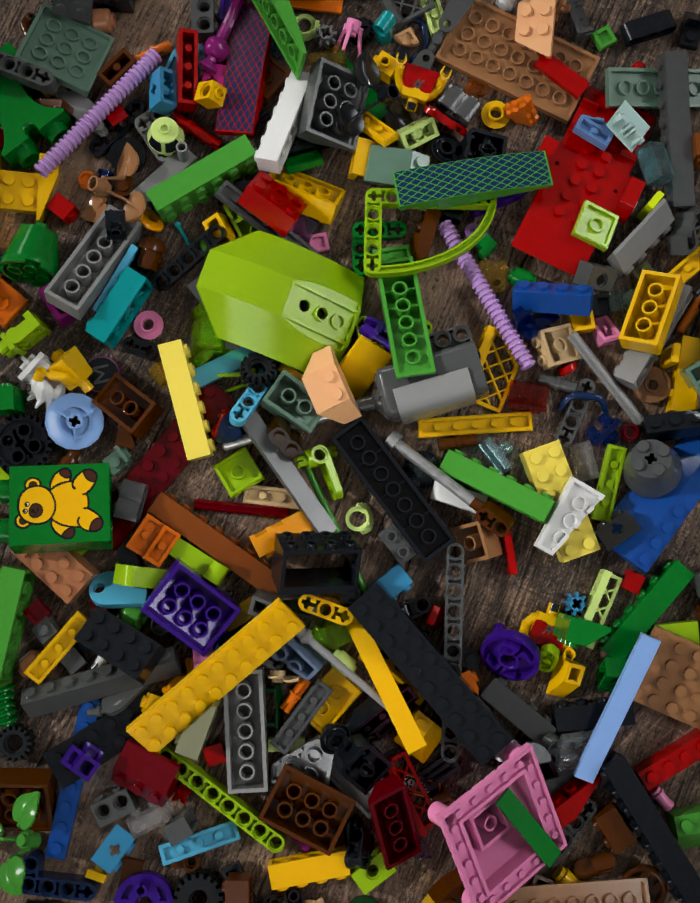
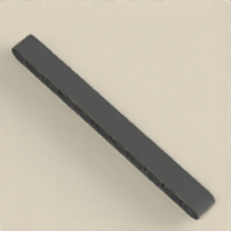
(453, 741)

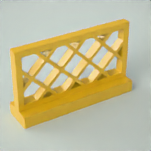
(483, 346)

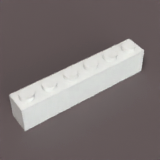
(282, 126)

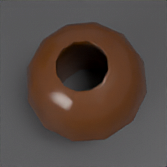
(150, 253)

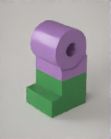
(484, 246)

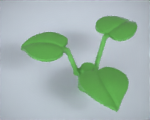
(13, 872)

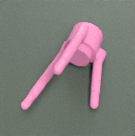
(351, 29)

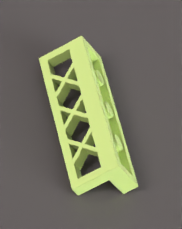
(595, 596)

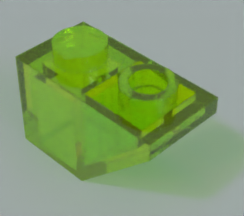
(332, 635)

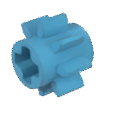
(580, 604)

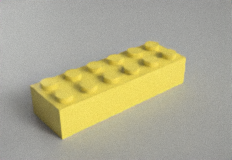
(185, 400)
(549, 473)

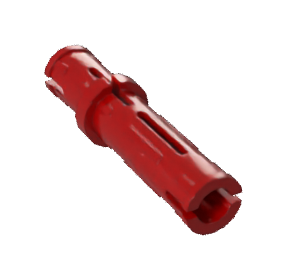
(190, 127)

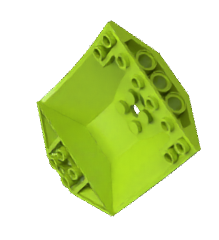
(256, 291)

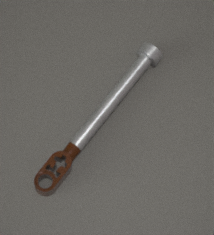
(487, 513)

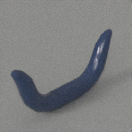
(424, 32)
(584, 396)

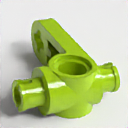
(326, 465)

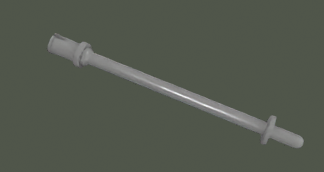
(307, 637)

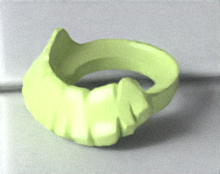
(314, 24)
(368, 525)

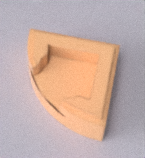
(407, 38)

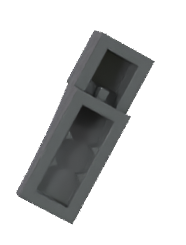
(46, 631)

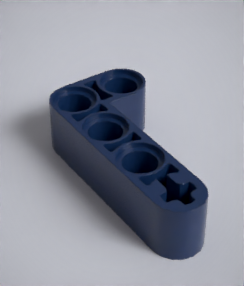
(59, 880)

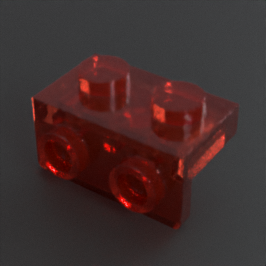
(527, 396)

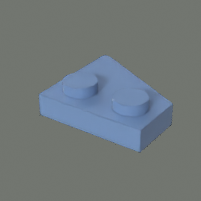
(594, 131)

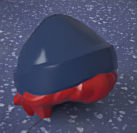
(224, 431)

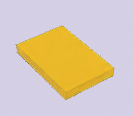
(362, 363)
(338, 702)

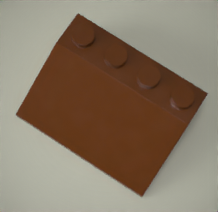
(26, 780)
(307, 809)

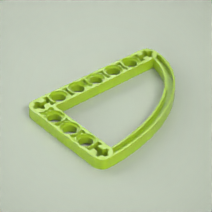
(396, 270)

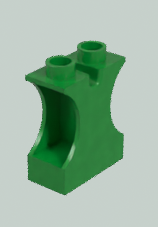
(27, 121)

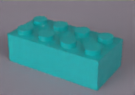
(119, 307)

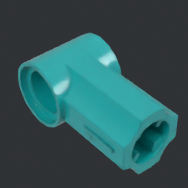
(384, 27)

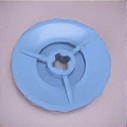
(67, 408)

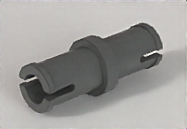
(557, 383)

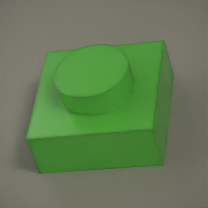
(603, 38)

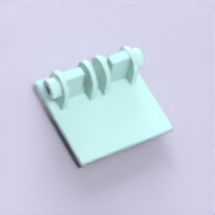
(628, 126)

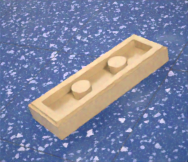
(269, 497)

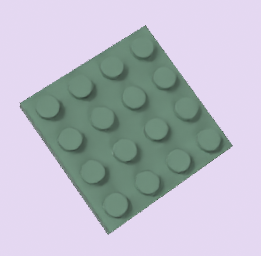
(66, 48)

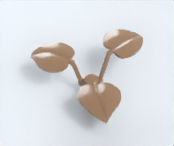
(97, 204)

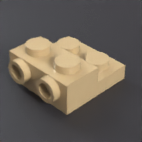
(554, 347)

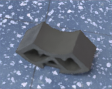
(685, 233)

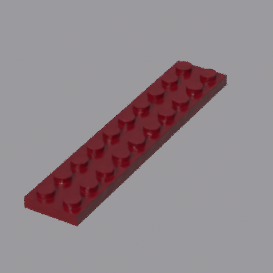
(167, 460)

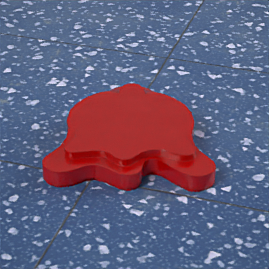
(446, 120)

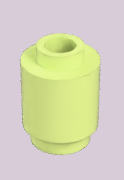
(346, 659)

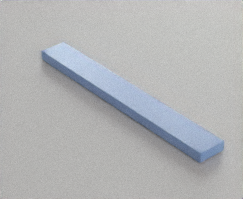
(616, 707)

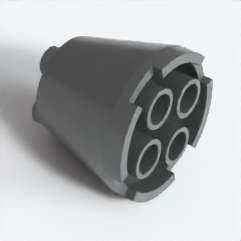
(656, 478)

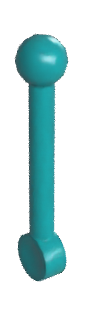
(177, 224)

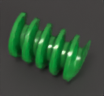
(6, 706)

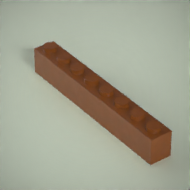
(213, 541)

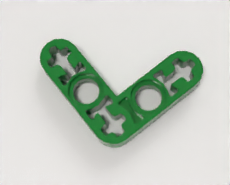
(359, 239)

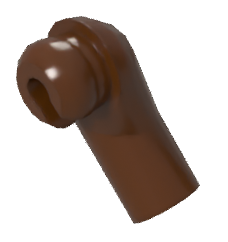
(26, 23)

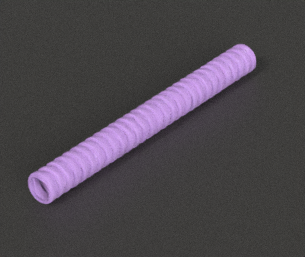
(98, 113)
(487, 298)

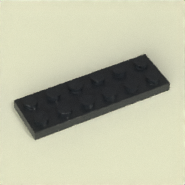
(105, 733)

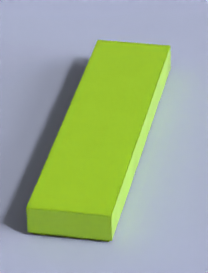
(609, 481)

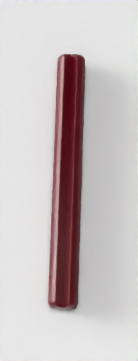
(241, 508)

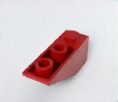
(572, 798)

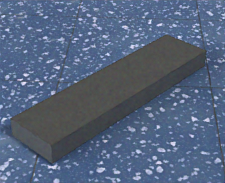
(301, 716)

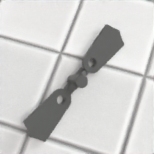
(453, 13)

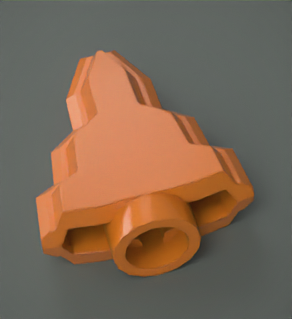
(522, 111)

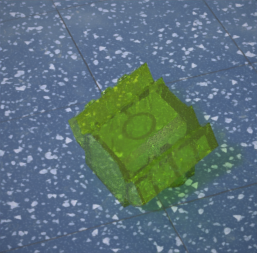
(203, 338)

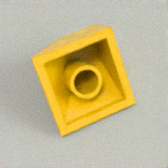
(430, 731)

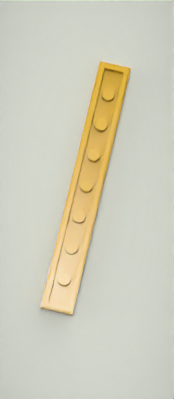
(386, 687)

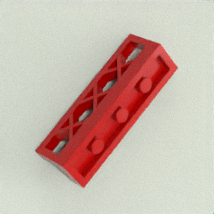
(419, 823)

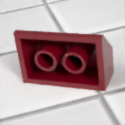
(146, 773)

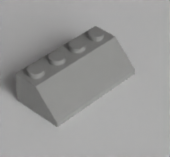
(641, 239)

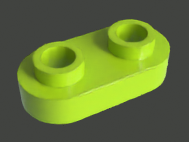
(549, 657)

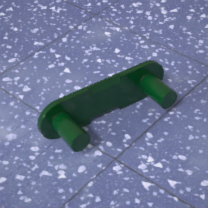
(277, 690)

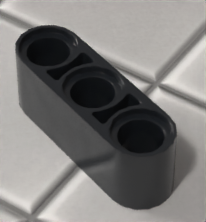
(648, 27)

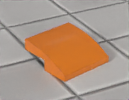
(153, 540)

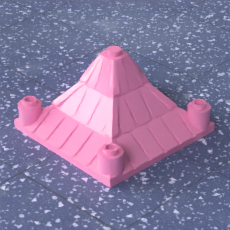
(483, 842)

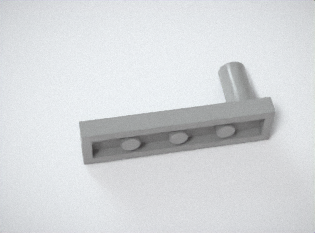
(177, 162)

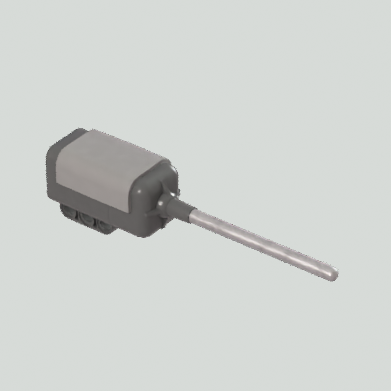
(455, 385)

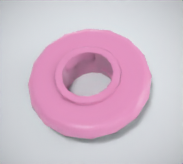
(153, 332)

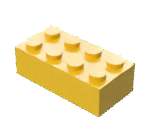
(651, 312)

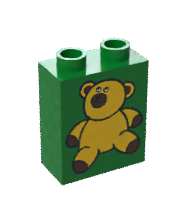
(57, 508)

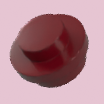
(629, 432)

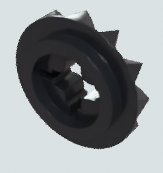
(369, 33)

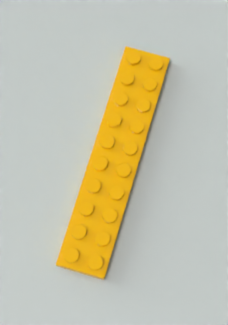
(216, 676)

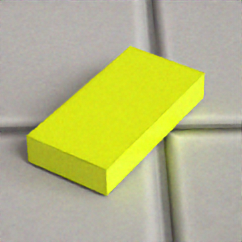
(650, 205)

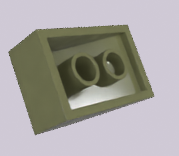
(195, 736)

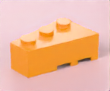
(264, 540)

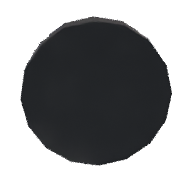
(118, 146)

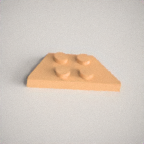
(536, 25)

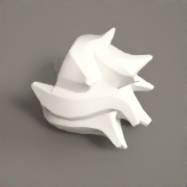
(45, 391)

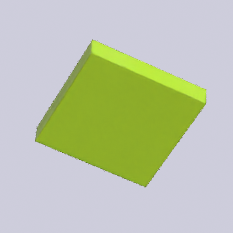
(595, 225)
(238, 472)

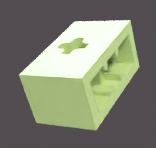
(417, 133)

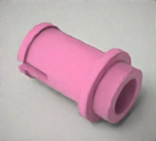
(663, 800)

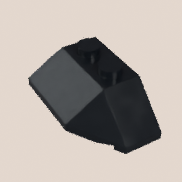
(374, 720)

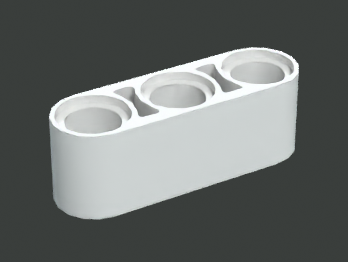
(444, 496)

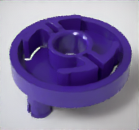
(513, 643)
(145, 884)

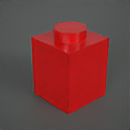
(63, 209)

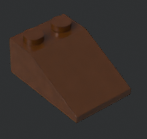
(128, 406)

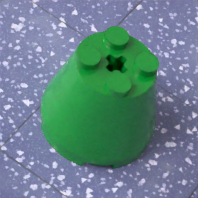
(32, 255)

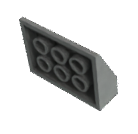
(326, 91)

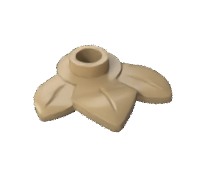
(279, 676)

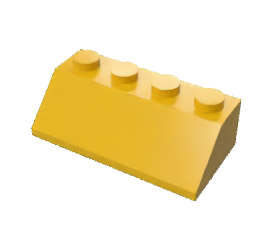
(321, 197)

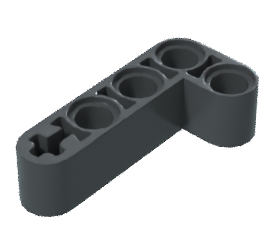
(22, 69)

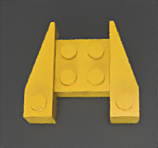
(27, 191)

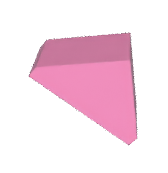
(605, 332)

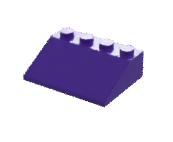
(191, 607)

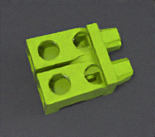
(23, 336)

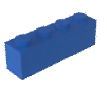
(553, 298)

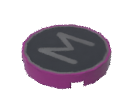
(103, 370)

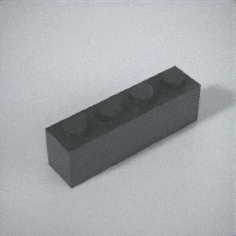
(517, 711)

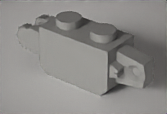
(81, 105)

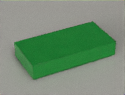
(303, 162)

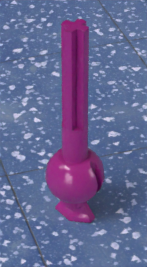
(216, 47)

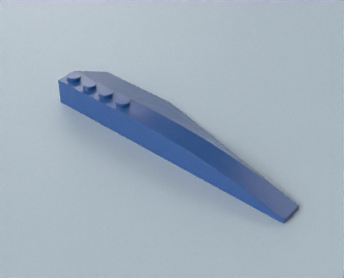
(662, 515)

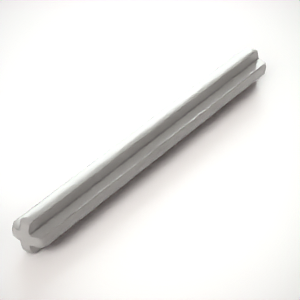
(605, 377)

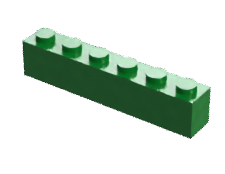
(646, 609)

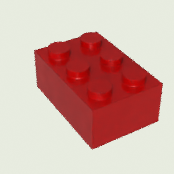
(272, 203)

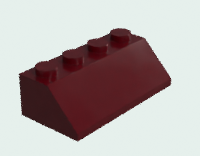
(393, 821)

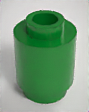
(520, 274)

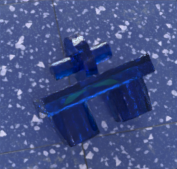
(524, 323)
(609, 425)

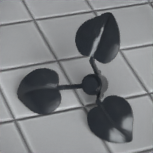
(368, 73)

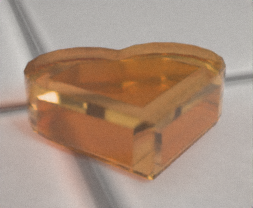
(476, 88)

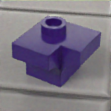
(83, 761)

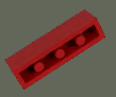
(186, 69)
(669, 760)

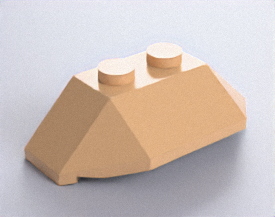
(329, 388)

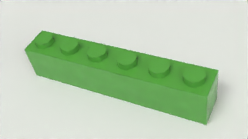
(496, 486)

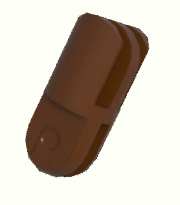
(594, 865)

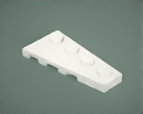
(570, 509)

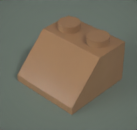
(477, 542)

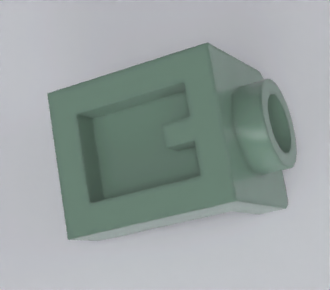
(118, 460)

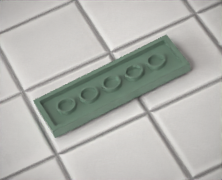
(640, 89)

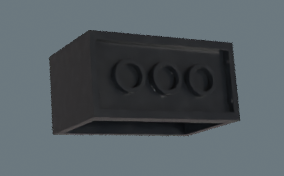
(316, 580)

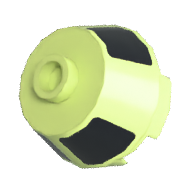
(164, 135)

